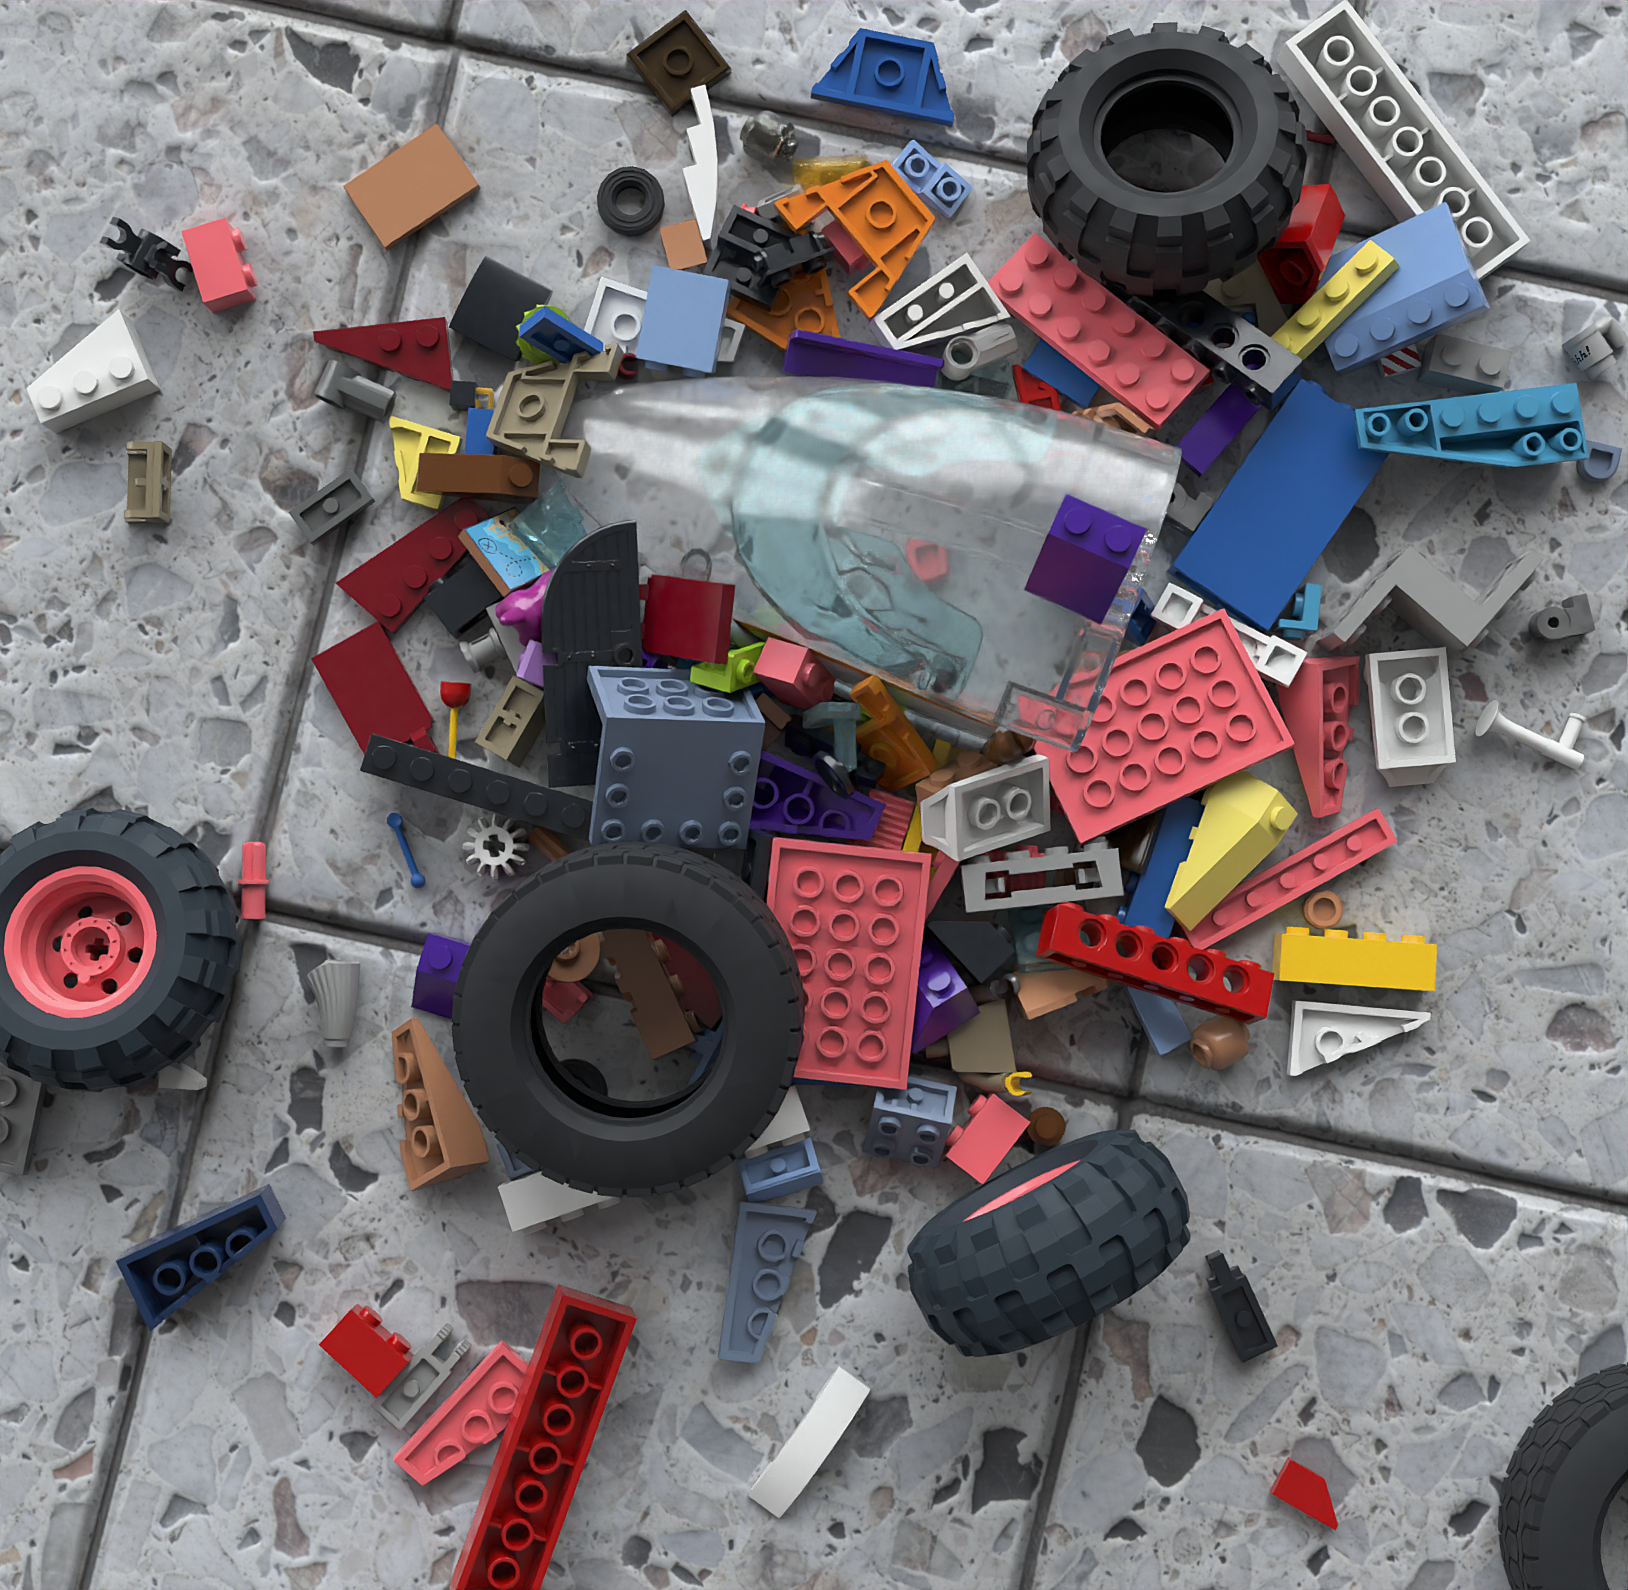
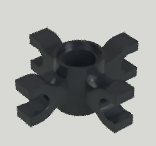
(147, 254)

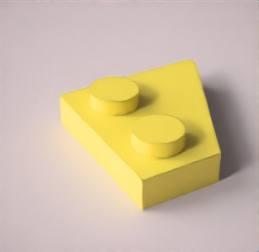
(410, 441)

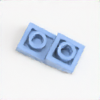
(931, 181)

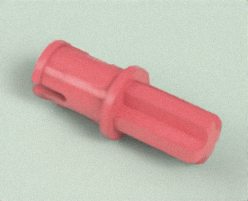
(253, 880)

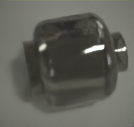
(768, 138)

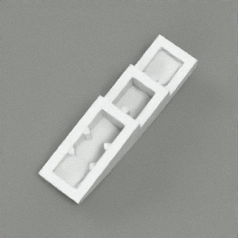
(703, 177)

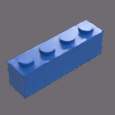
(1150, 891)

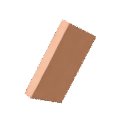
(411, 187)

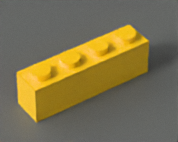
(1354, 961)

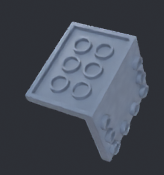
(673, 759)

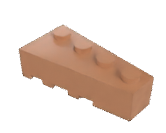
(651, 989)

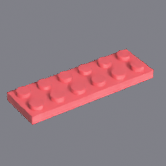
(1097, 332)

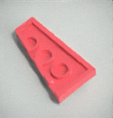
(467, 1417)

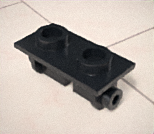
(780, 268)

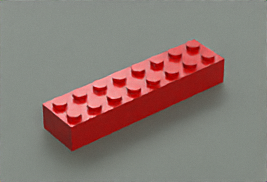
(545, 1443)

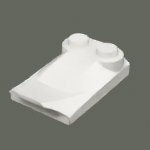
(1410, 714)
(989, 809)

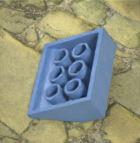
(1421, 298)

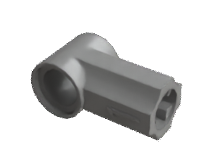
(980, 349)

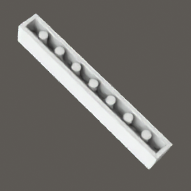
(535, 1198)

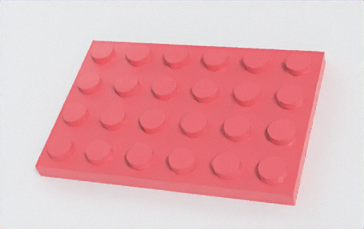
(1166, 728)
(858, 949)

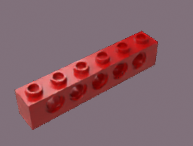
(1062, 945)

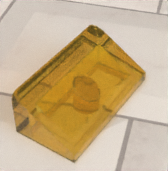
(825, 170)

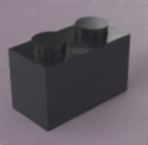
(463, 597)

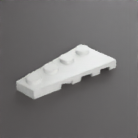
(618, 318)

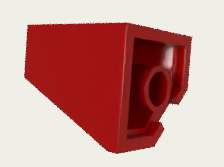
(1304, 248)

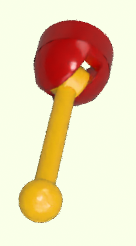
(454, 696)

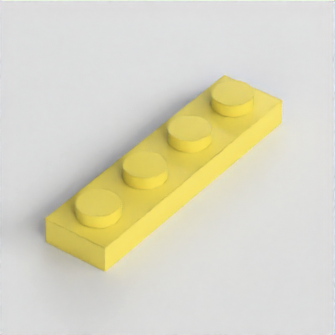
(1336, 300)

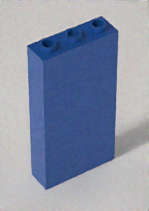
(1279, 508)

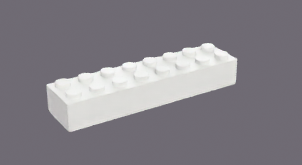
(1396, 134)

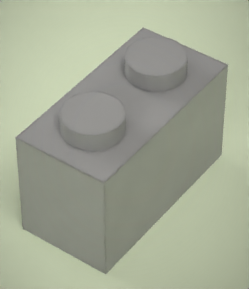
(1464, 365)

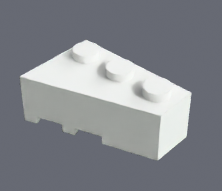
(940, 309)
(94, 376)

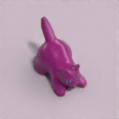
(523, 610)

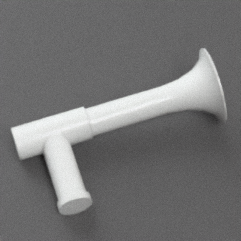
(1493, 721)

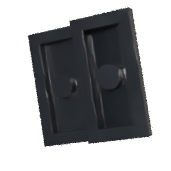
(736, 245)
(496, 305)

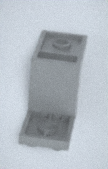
(1431, 602)

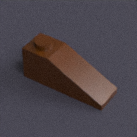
(479, 477)

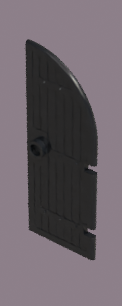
(588, 621)

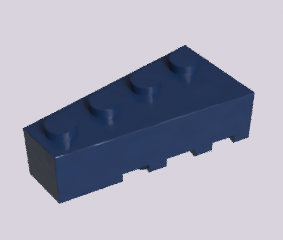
(185, 1259)

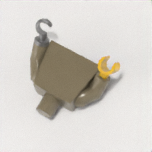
(983, 1045)

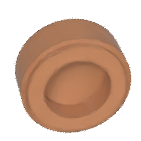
(1322, 909)

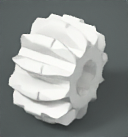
(488, 857)

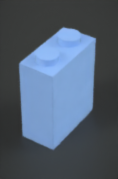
(683, 321)

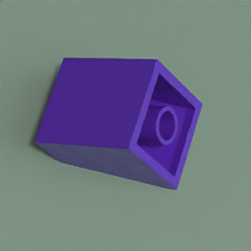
(1084, 559)

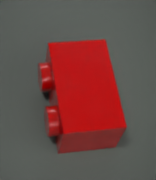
(367, 1349)

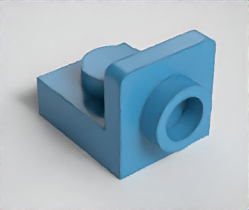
(1306, 608)

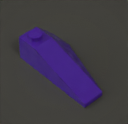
(802, 803)

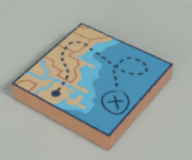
(502, 553)

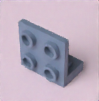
(911, 1122)

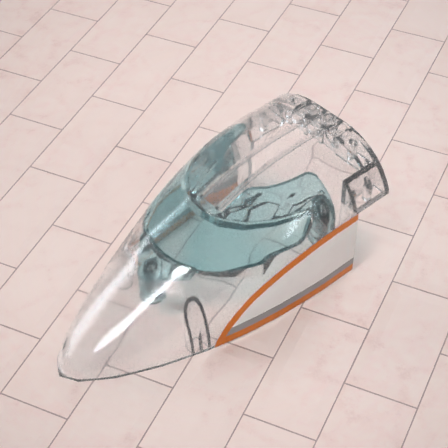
(881, 529)

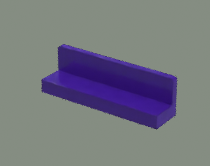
(832, 356)

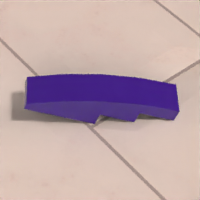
(1216, 428)

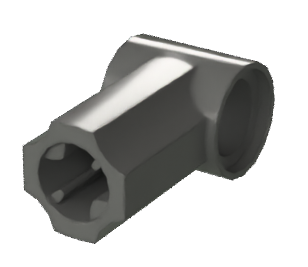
(346, 388)

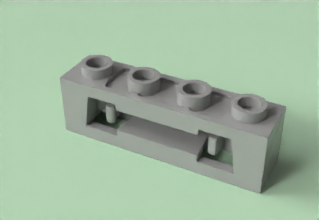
(1104, 872)

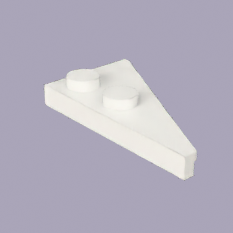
(1332, 1030)

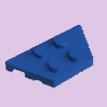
(888, 77)

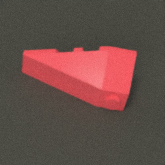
(1317, 718)

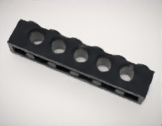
(1220, 325)

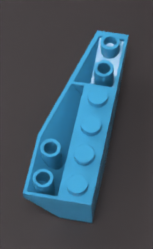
(1481, 429)

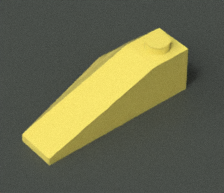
(1236, 832)

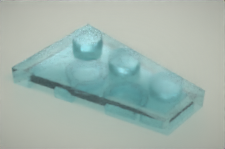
(550, 525)

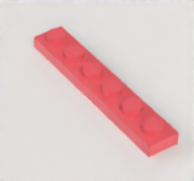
(1293, 877)

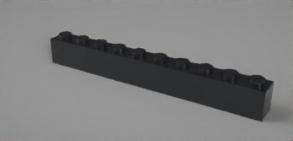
(497, 792)

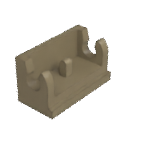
(148, 483)
(514, 722)

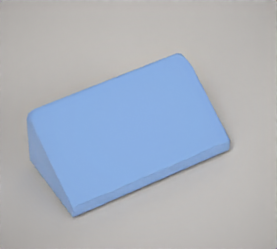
(1159, 1019)
(780, 1171)

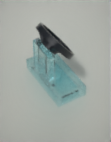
(843, 719)

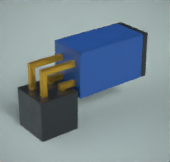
(465, 397)

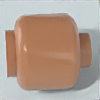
(1220, 1042)

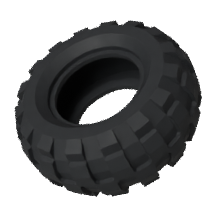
(1175, 84)

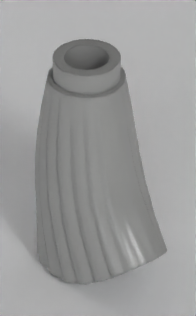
(336, 993)

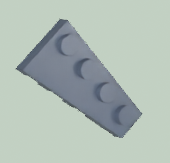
(762, 1260)

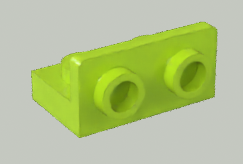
(733, 675)

